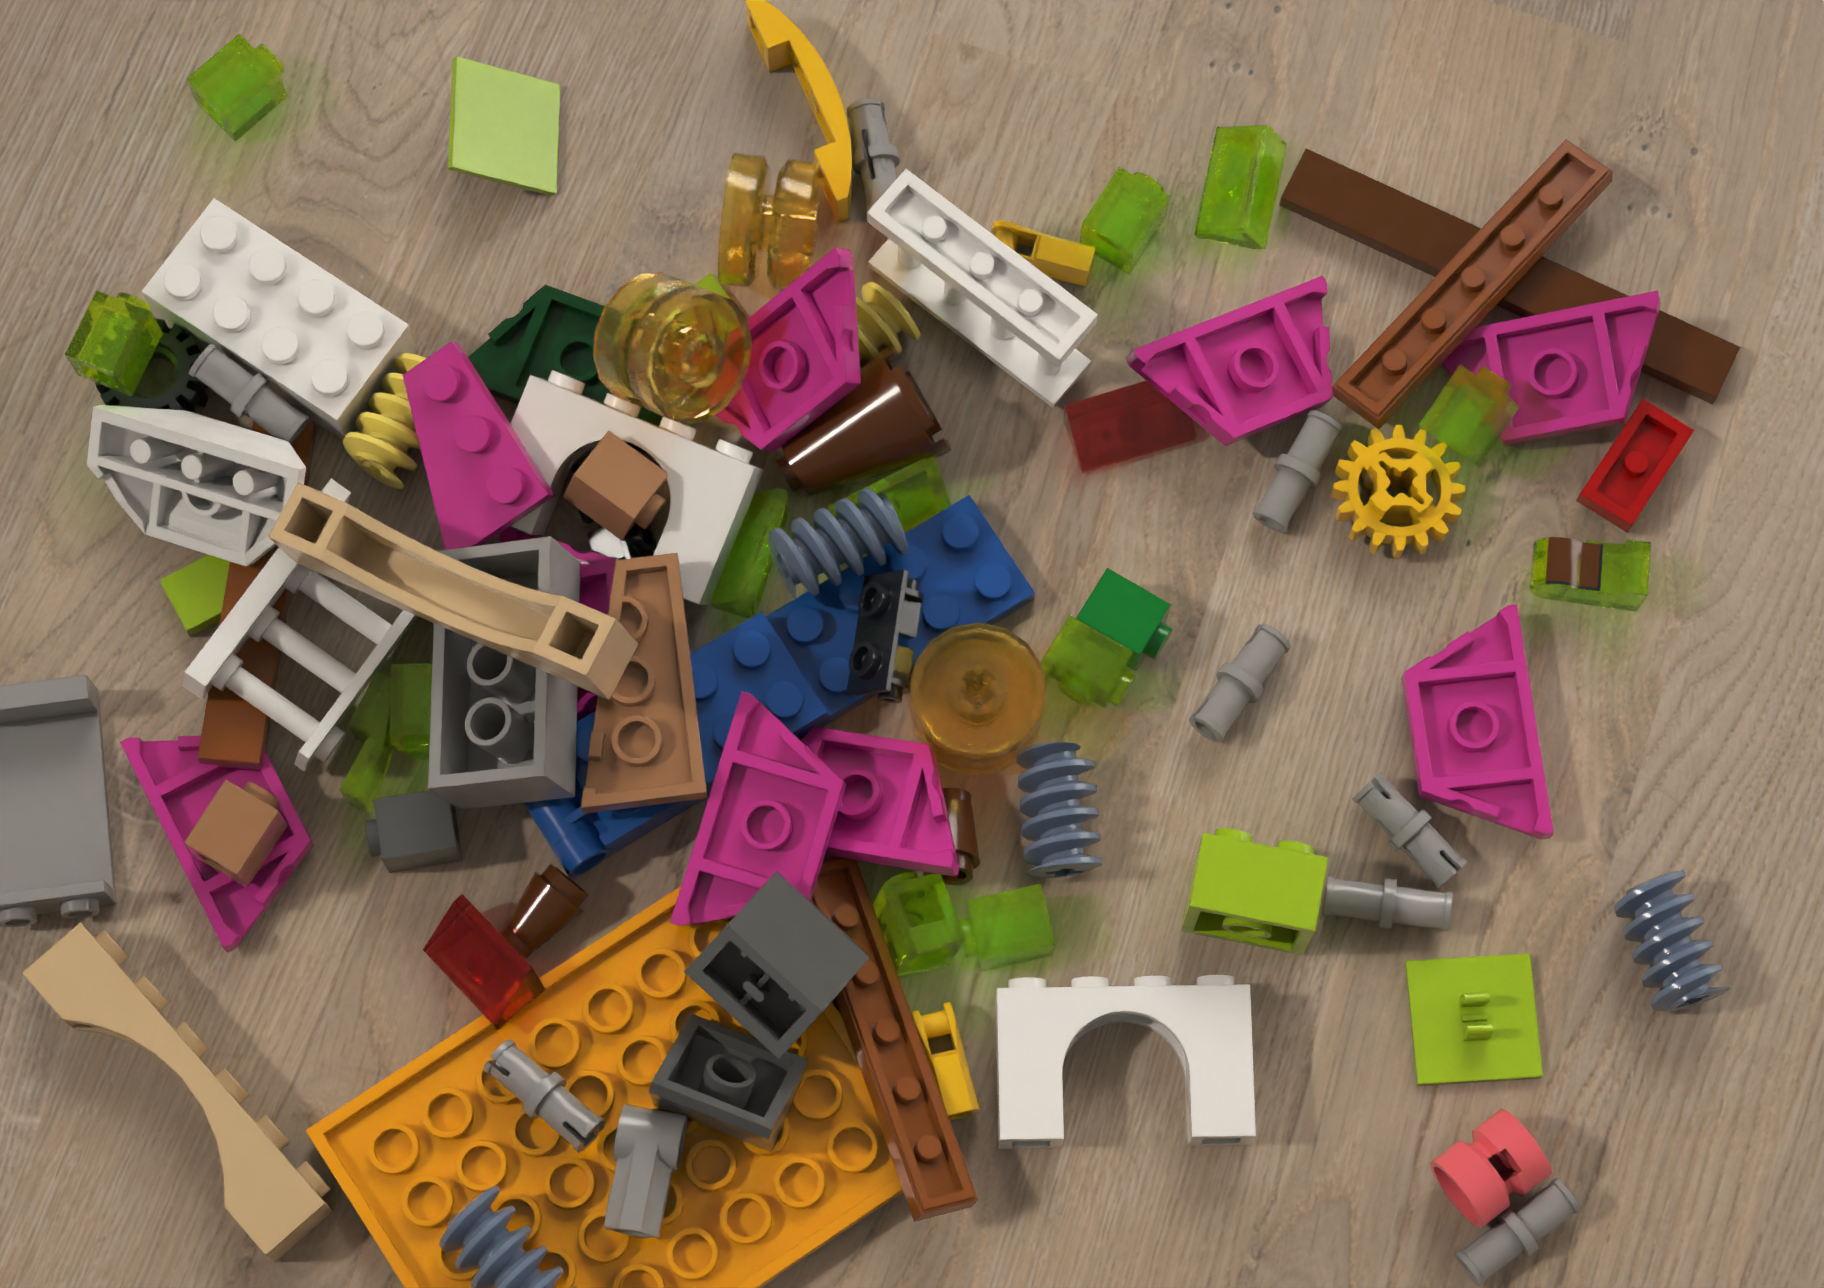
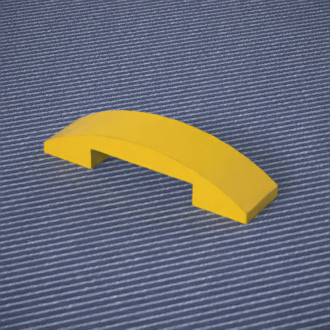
(784, 45)

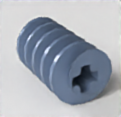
(837, 541)
(1056, 810)
(1668, 944)
(494, 1249)

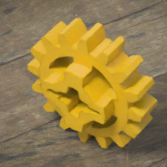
(1412, 510)

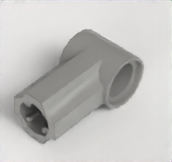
(646, 1153)

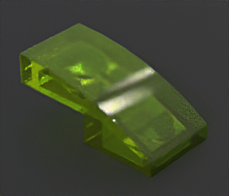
(372, 727)

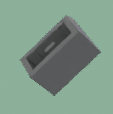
(777, 964)

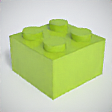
(1254, 891)

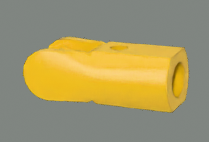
(1052, 255)
(948, 1067)

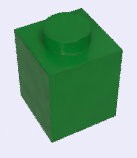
(1128, 616)

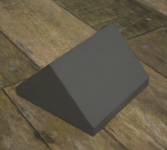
(728, 1082)

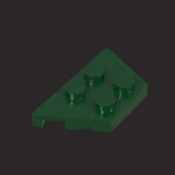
(546, 335)

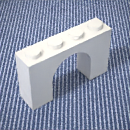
(705, 484)
(1202, 1022)

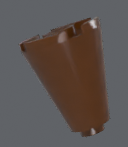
(866, 433)

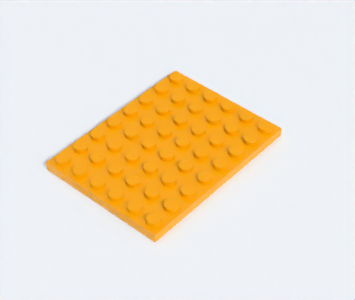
(605, 1024)

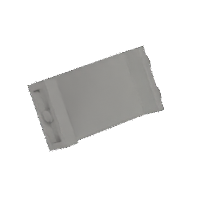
(53, 802)

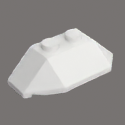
(194, 478)

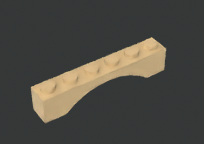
(512, 619)
(261, 1185)

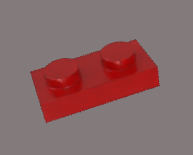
(1634, 465)

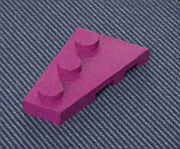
(469, 451)

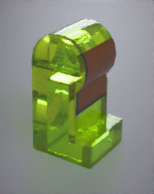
(1591, 572)

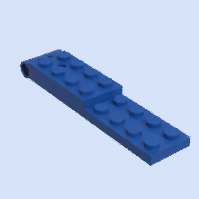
(800, 665)

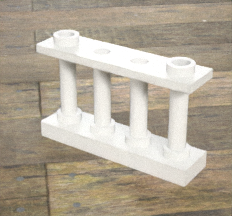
(980, 288)
(257, 619)

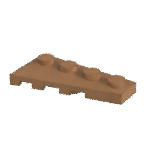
(648, 732)

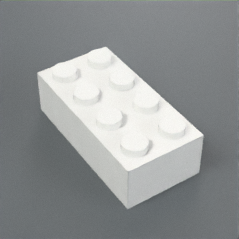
(279, 317)

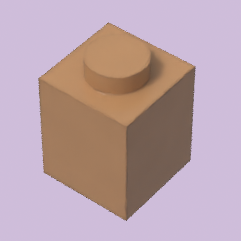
(617, 487)
(237, 831)

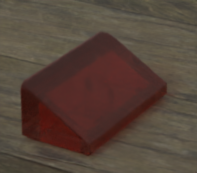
(1124, 425)
(482, 963)

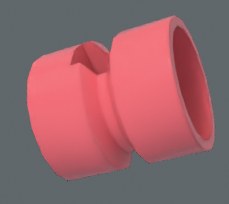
(1474, 1182)

